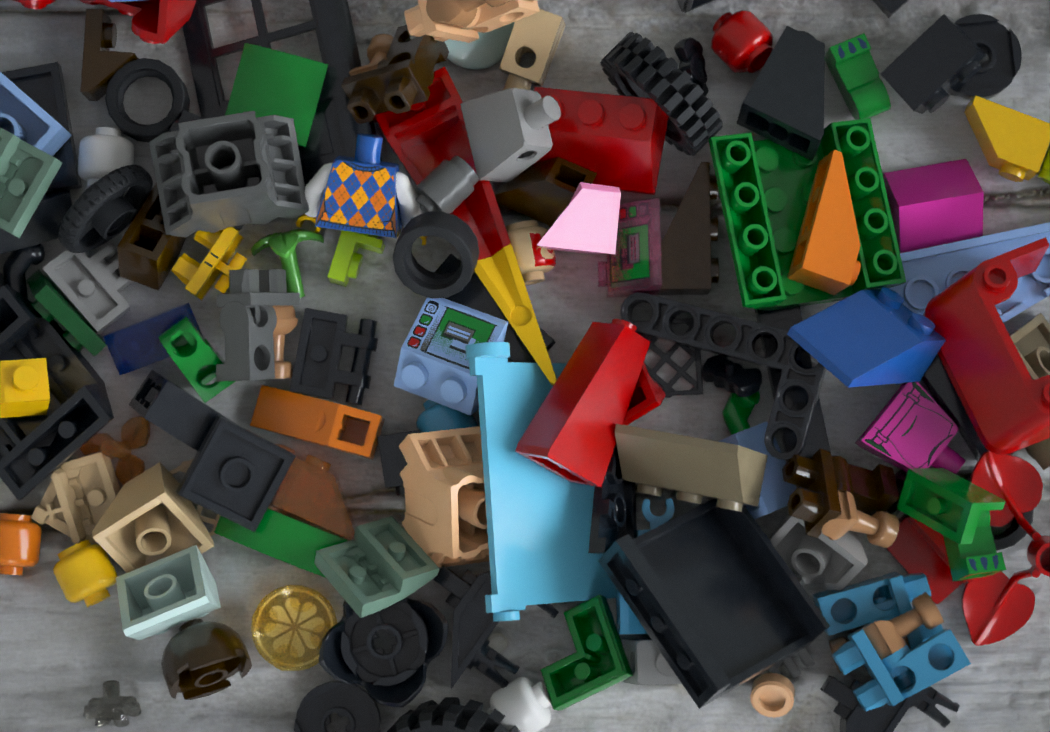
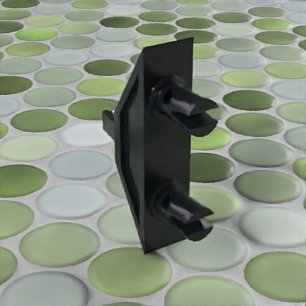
(474, 625)
(885, 717)

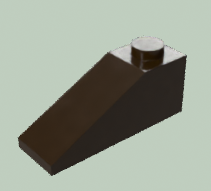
(145, 249)

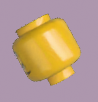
(85, 573)

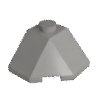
(818, 558)

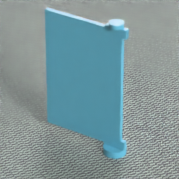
(533, 516)

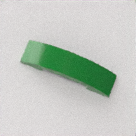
(282, 539)

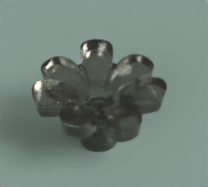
(112, 706)

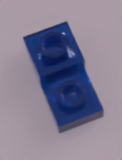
(139, 343)

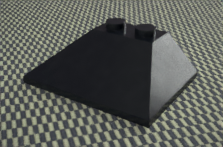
(78, 398)

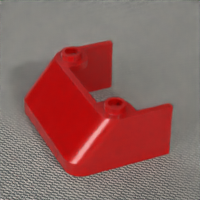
(982, 358)

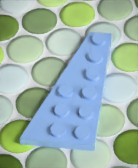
(937, 267)

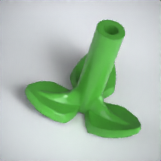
(284, 246)

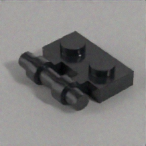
(320, 354)

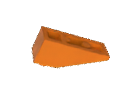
(829, 233)

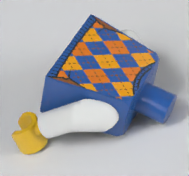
(361, 194)

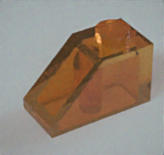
(316, 496)

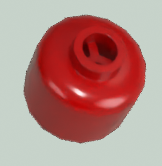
(742, 41)

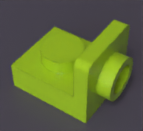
(346, 260)

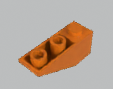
(318, 421)

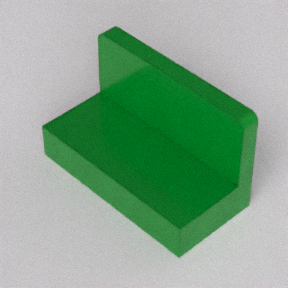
(946, 502)

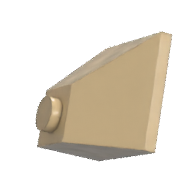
(150, 521)

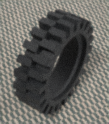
(646, 72)

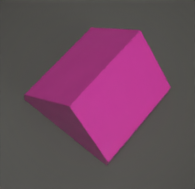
(935, 204)

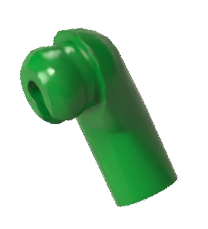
(738, 411)

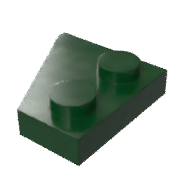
(52, 305)

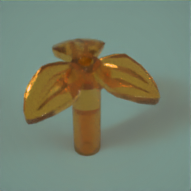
(134, 435)

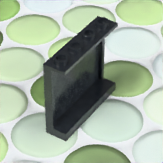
(714, 598)

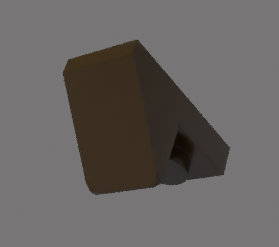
(99, 62)

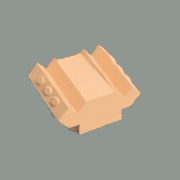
(446, 495)

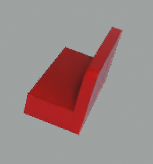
(924, 551)

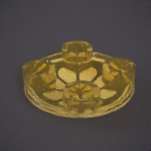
(291, 626)

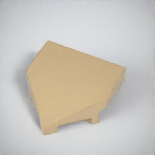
(78, 496)

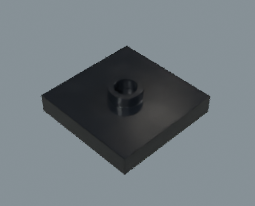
(235, 473)

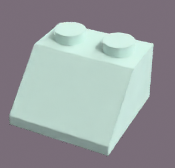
(166, 594)

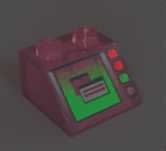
(637, 254)

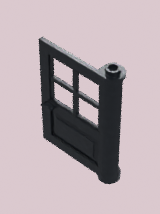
(333, 125)

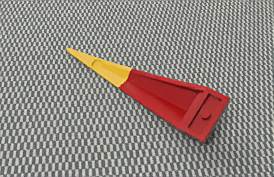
(438, 132)

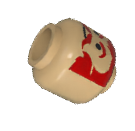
(531, 258)

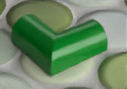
(597, 660)

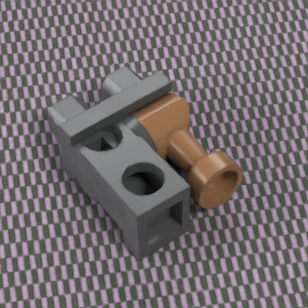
(255, 325)

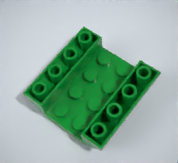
(764, 206)

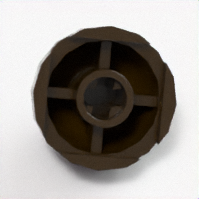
(202, 659)

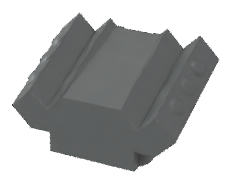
(228, 173)

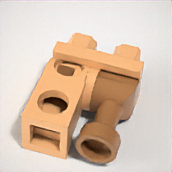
(465, 18)

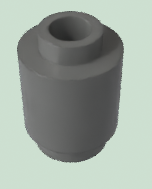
(446, 186)

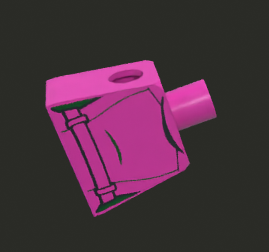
(912, 432)

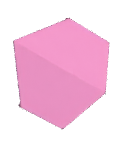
(587, 223)

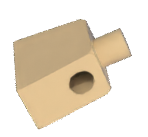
(536, 35)

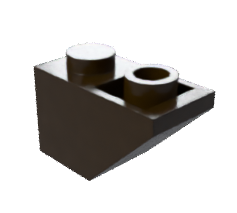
(544, 189)

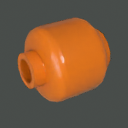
(18, 543)

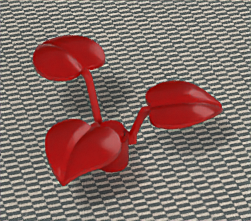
(995, 604)

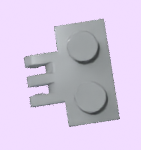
(90, 286)

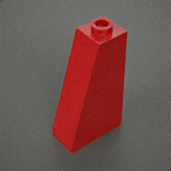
(579, 416)

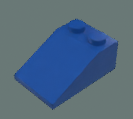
(870, 339)

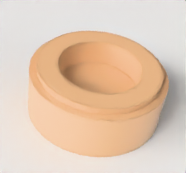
(772, 695)

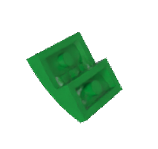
(278, 85)

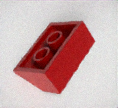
(609, 136)

